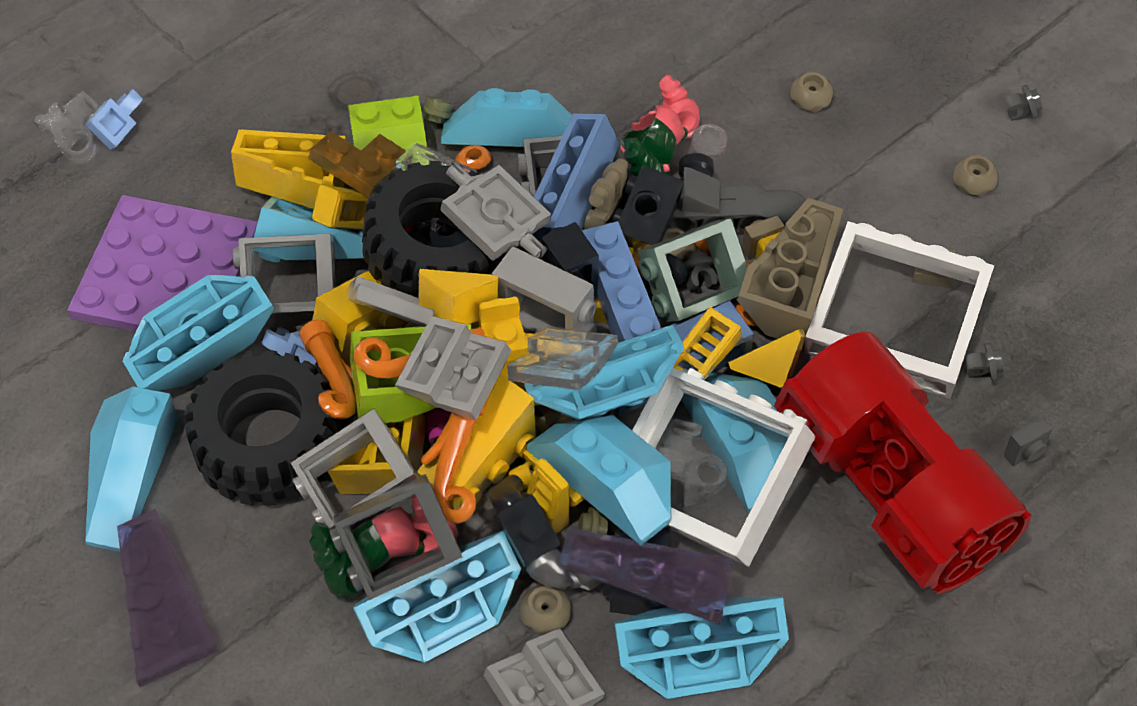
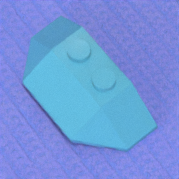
(505, 119)
(197, 331)
(628, 378)
(742, 445)
(611, 471)
(444, 604)
(693, 656)

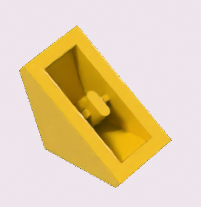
(456, 294)
(773, 361)

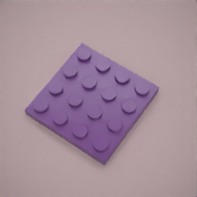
(152, 256)

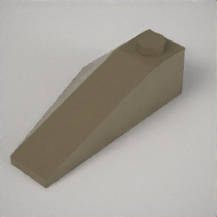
(788, 276)

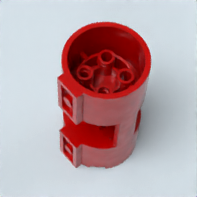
(934, 503)

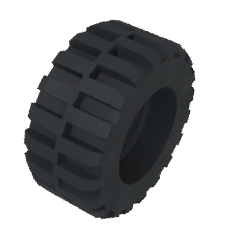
(404, 201)
(239, 391)

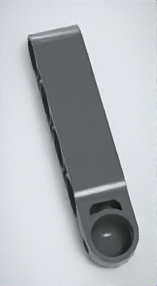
(740, 204)

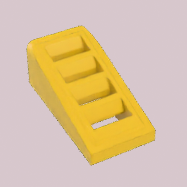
(330, 207)
(710, 320)
(551, 494)

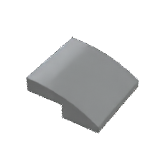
(388, 301)
(453, 367)
(544, 675)

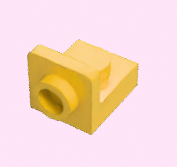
(502, 322)

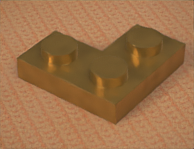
(357, 167)

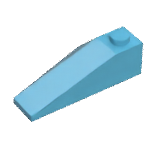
(291, 219)
(124, 459)

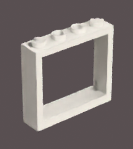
(934, 258)
(755, 409)

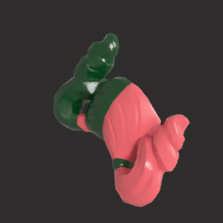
(658, 133)
(381, 538)

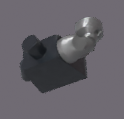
(531, 533)

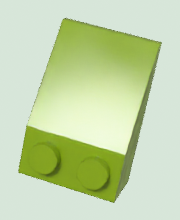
(393, 118)
(382, 393)

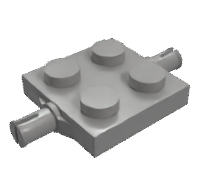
(495, 212)

